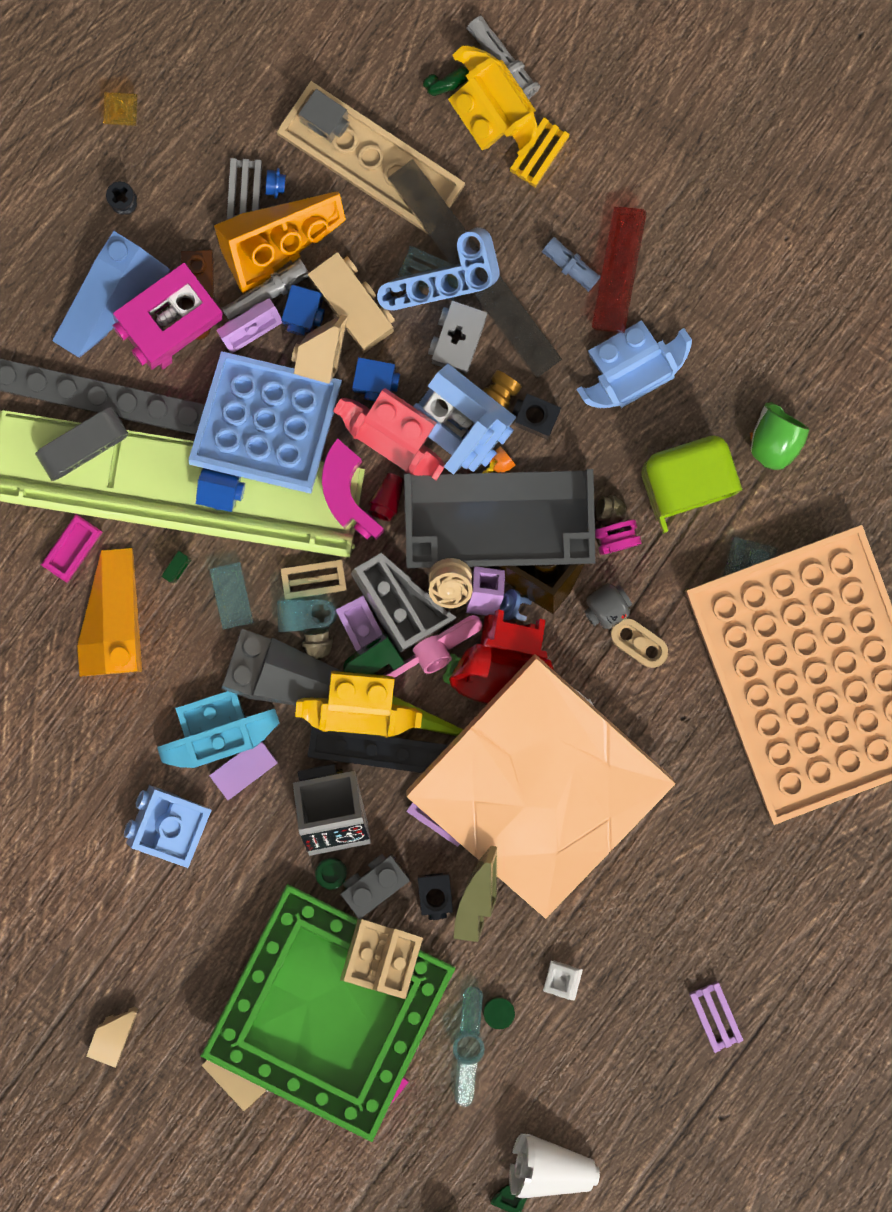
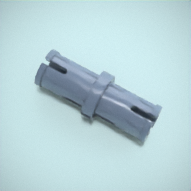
(571, 264)

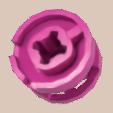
(619, 540)

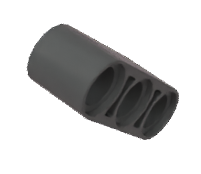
(81, 444)

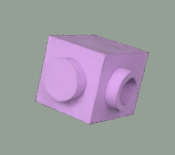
(487, 591)

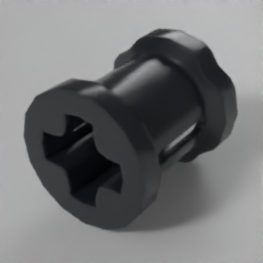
(125, 190)

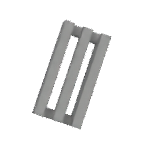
(245, 164)

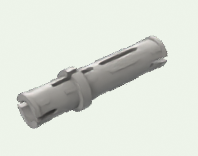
(271, 288)

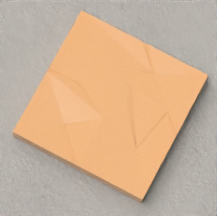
(541, 784)

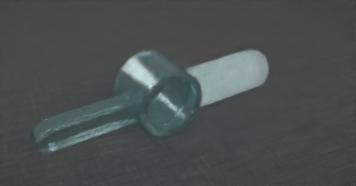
(469, 1027)

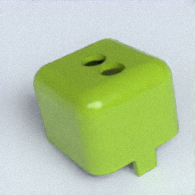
(689, 477)

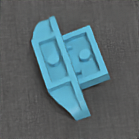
(215, 731)

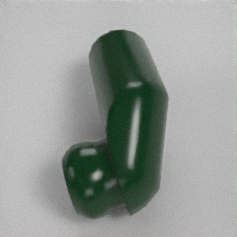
(448, 83)

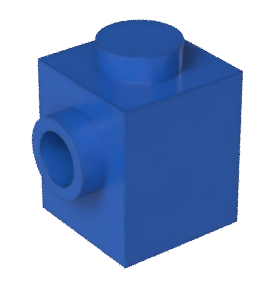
(303, 310)
(373, 377)
(219, 490)

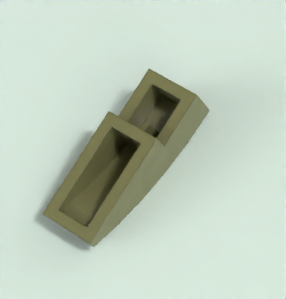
(477, 898)

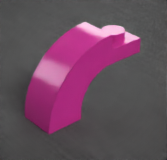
(336, 484)

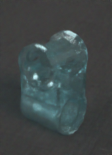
(300, 614)

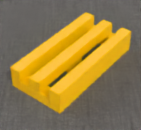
(553, 131)

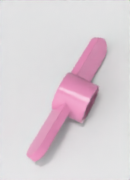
(433, 651)

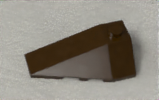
(543, 584)

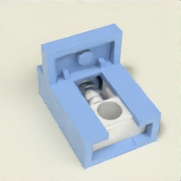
(465, 404)

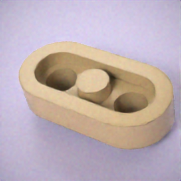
(639, 642)

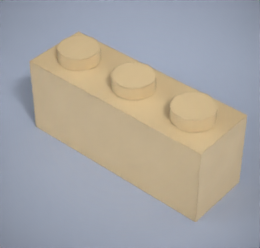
(349, 297)

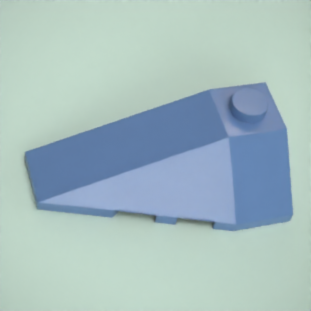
(114, 279)

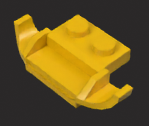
(493, 102)
(359, 706)

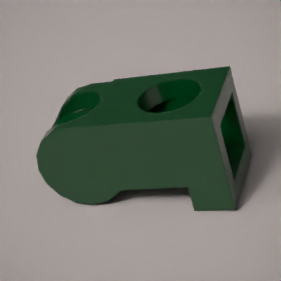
(374, 657)

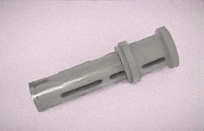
(491, 43)

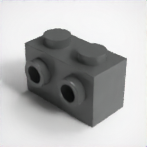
(374, 886)

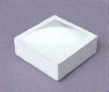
(562, 980)

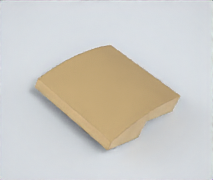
(381, 958)

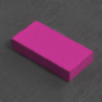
(71, 548)

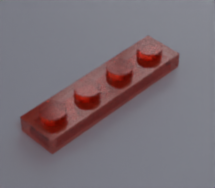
(619, 269)

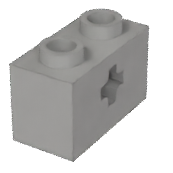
(463, 319)

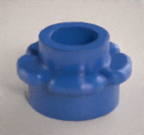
(275, 183)

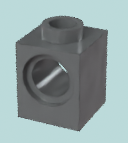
(324, 116)

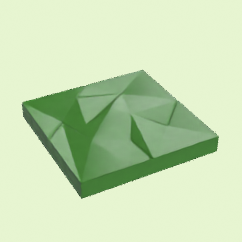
(317, 1036)

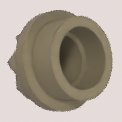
(610, 510)
(317, 642)

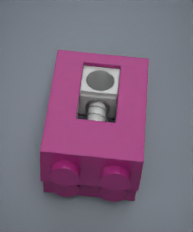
(149, 342)

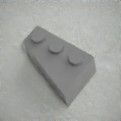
(399, 603)

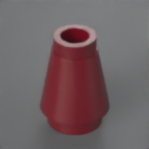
(387, 497)

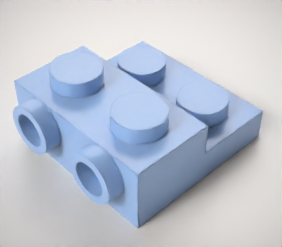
(166, 826)

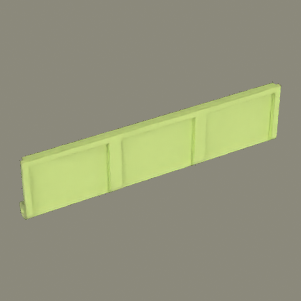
(152, 484)

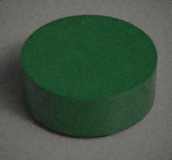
(331, 873)
(499, 1013)

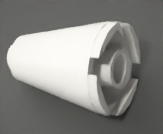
(549, 1169)

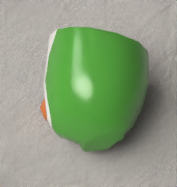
(777, 438)

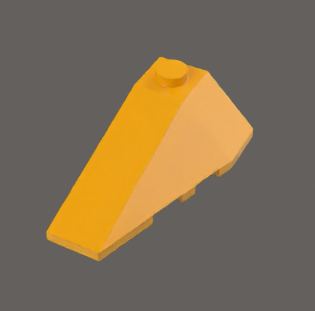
(272, 236)
(111, 625)

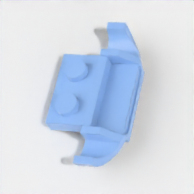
(633, 366)

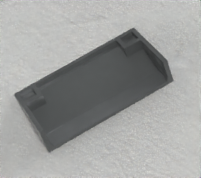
(500, 518)

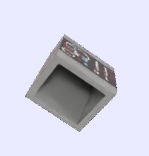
(331, 813)

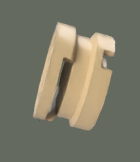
(450, 581)

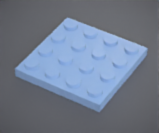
(264, 423)

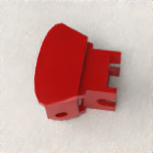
(498, 657)

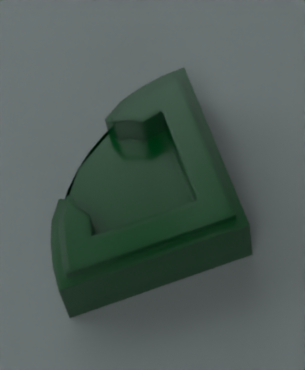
(505, 1200)

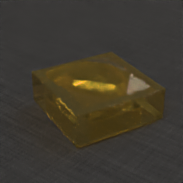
(120, 109)

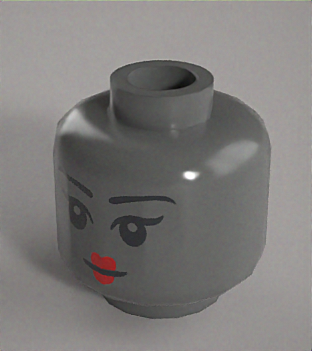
(607, 606)

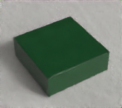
(176, 567)

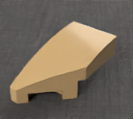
(111, 1037)

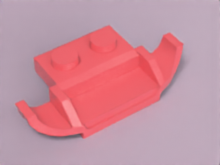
(393, 431)

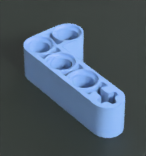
(437, 278)

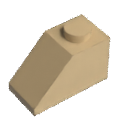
(320, 351)

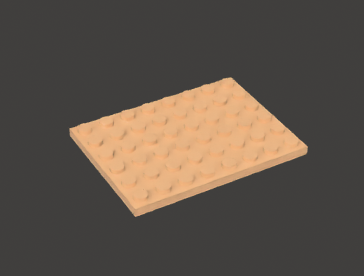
(805, 670)

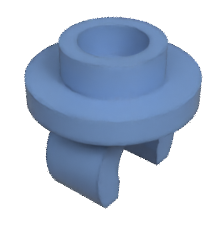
(511, 603)

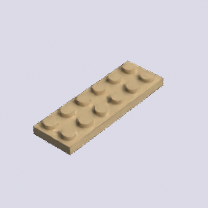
(366, 156)

